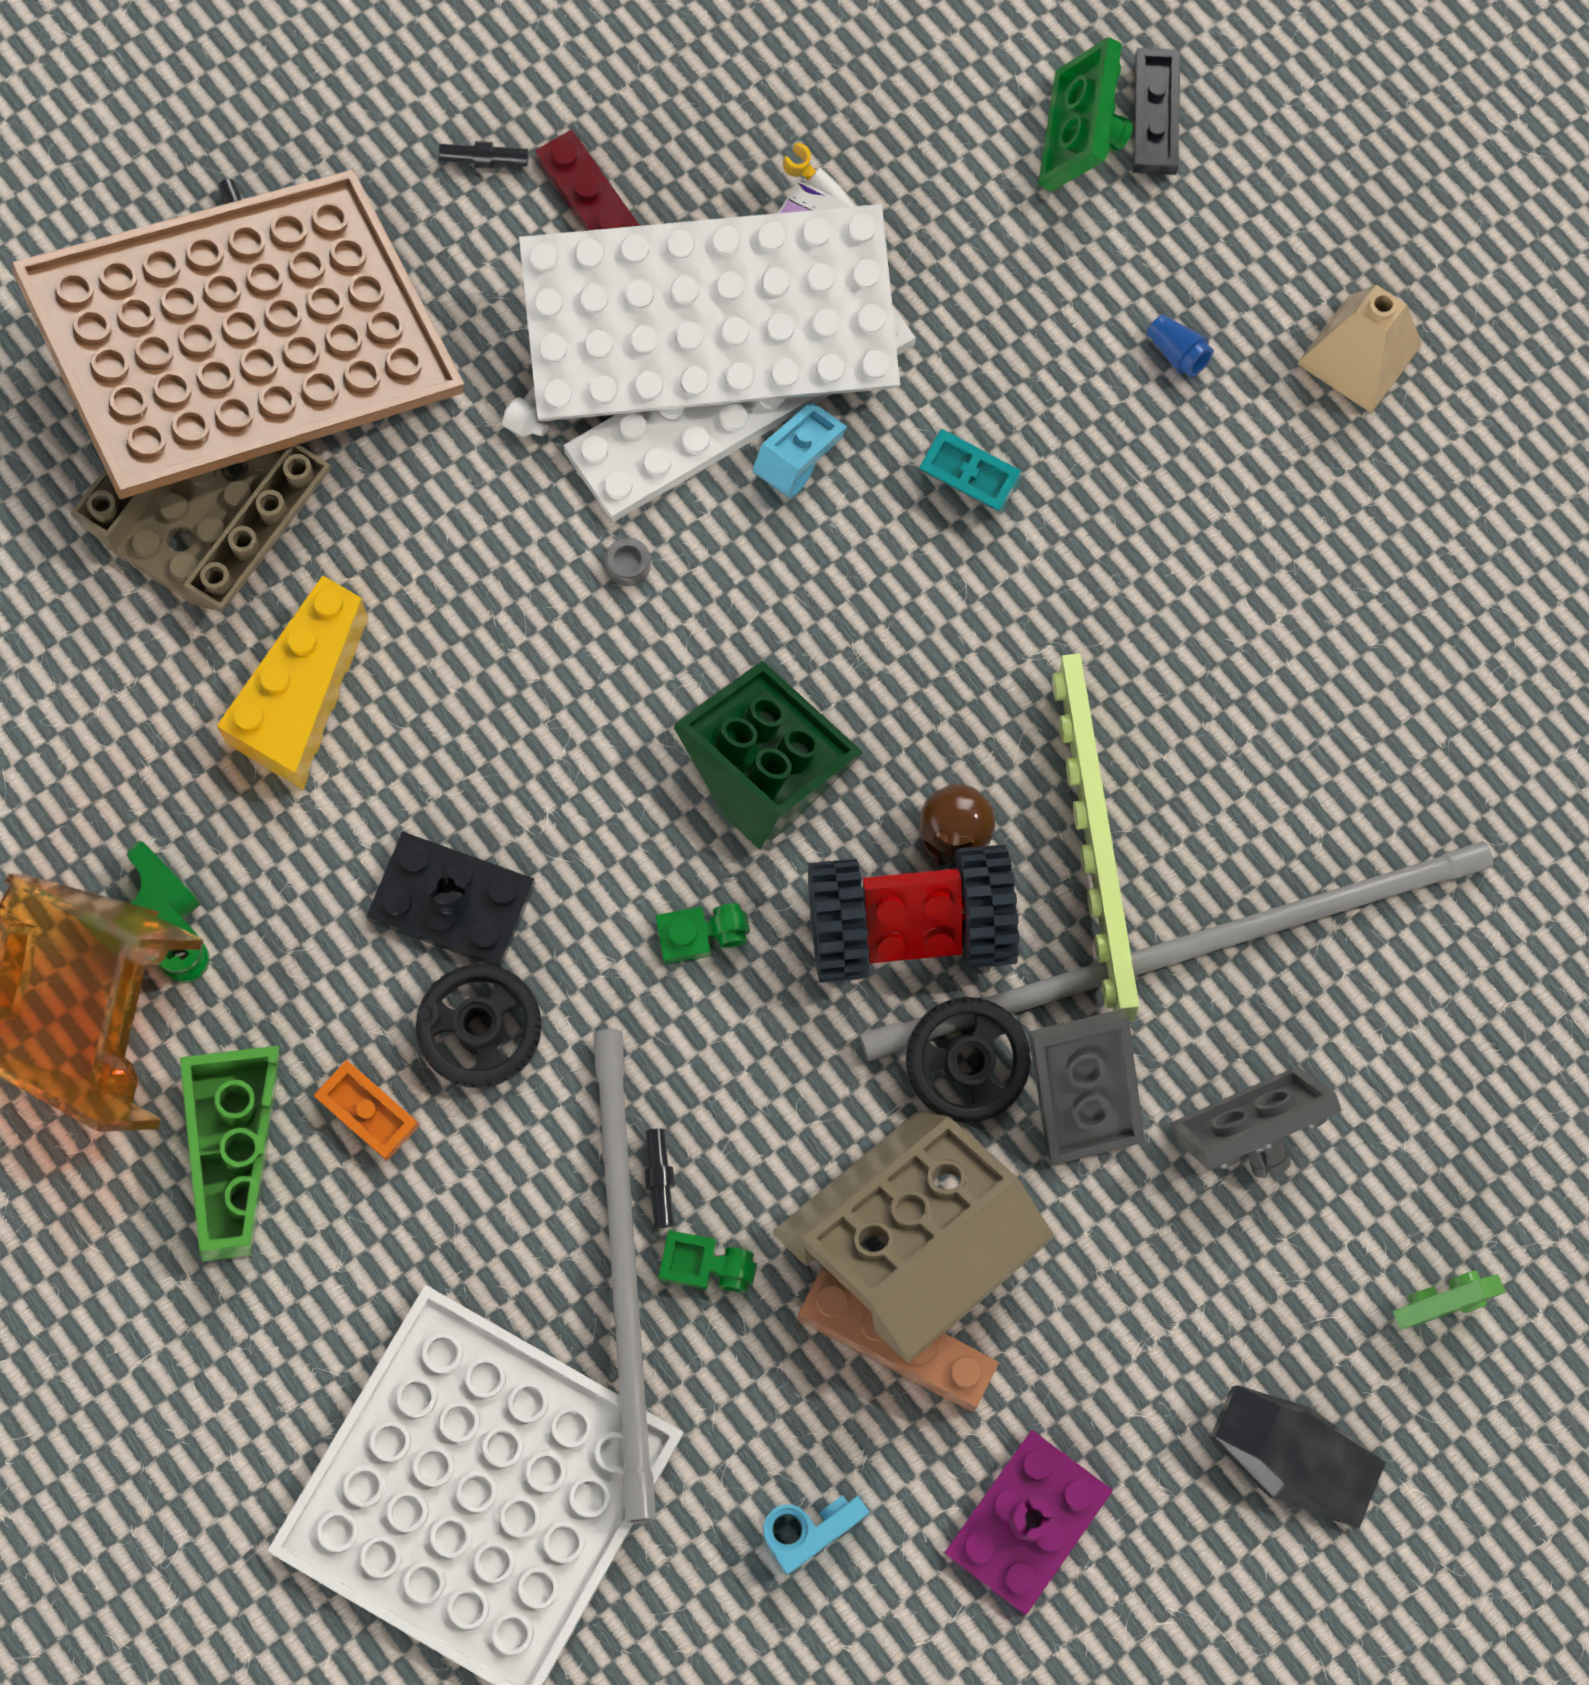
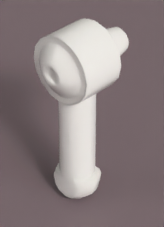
(522, 416)

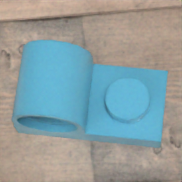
(794, 449)
(837, 1518)

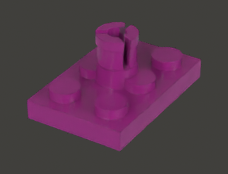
(1028, 1522)

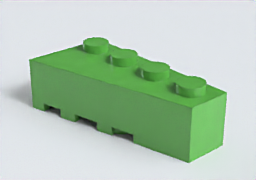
(228, 1135)

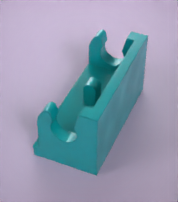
(971, 470)

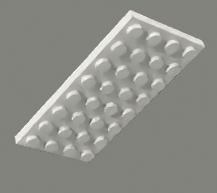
(709, 312)

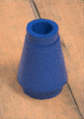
(1181, 346)

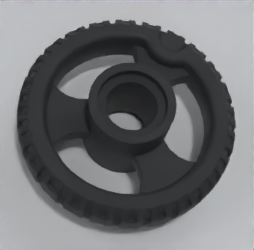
(990, 1023)
(491, 1065)

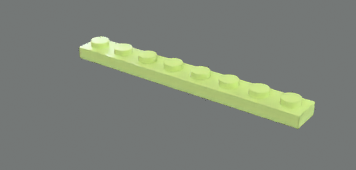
(1098, 854)

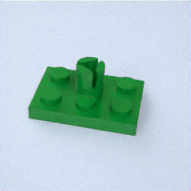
(1083, 116)

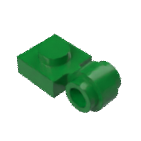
(686, 934)
(691, 1260)

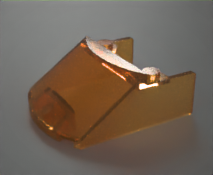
(72, 995)

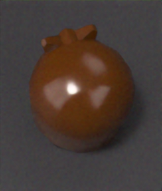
(955, 820)

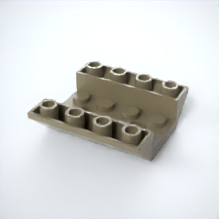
(229, 520)
(941, 1245)

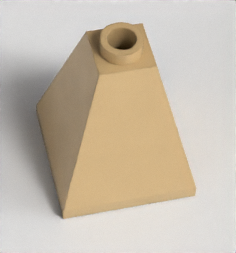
(1364, 346)

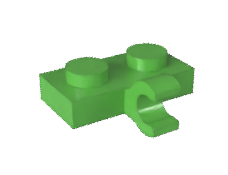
(1465, 1295)

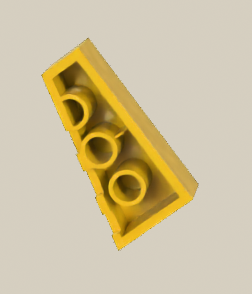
(297, 684)

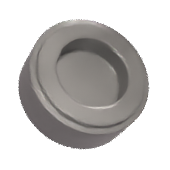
(627, 561)

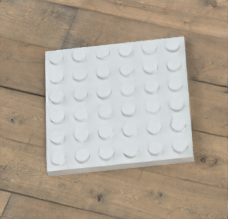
(471, 1494)

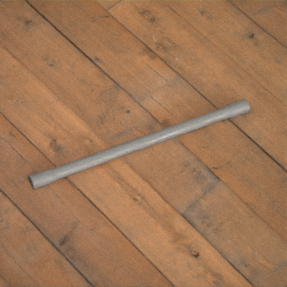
(637, 1478)

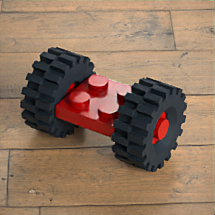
(913, 914)

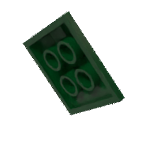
(764, 752)

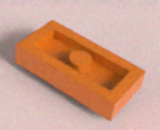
(366, 1110)

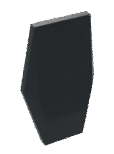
(1297, 1455)

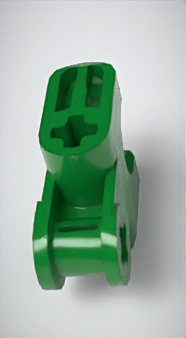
(175, 902)

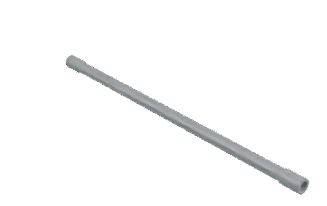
(1450, 865)

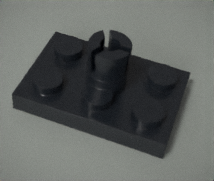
(451, 900)

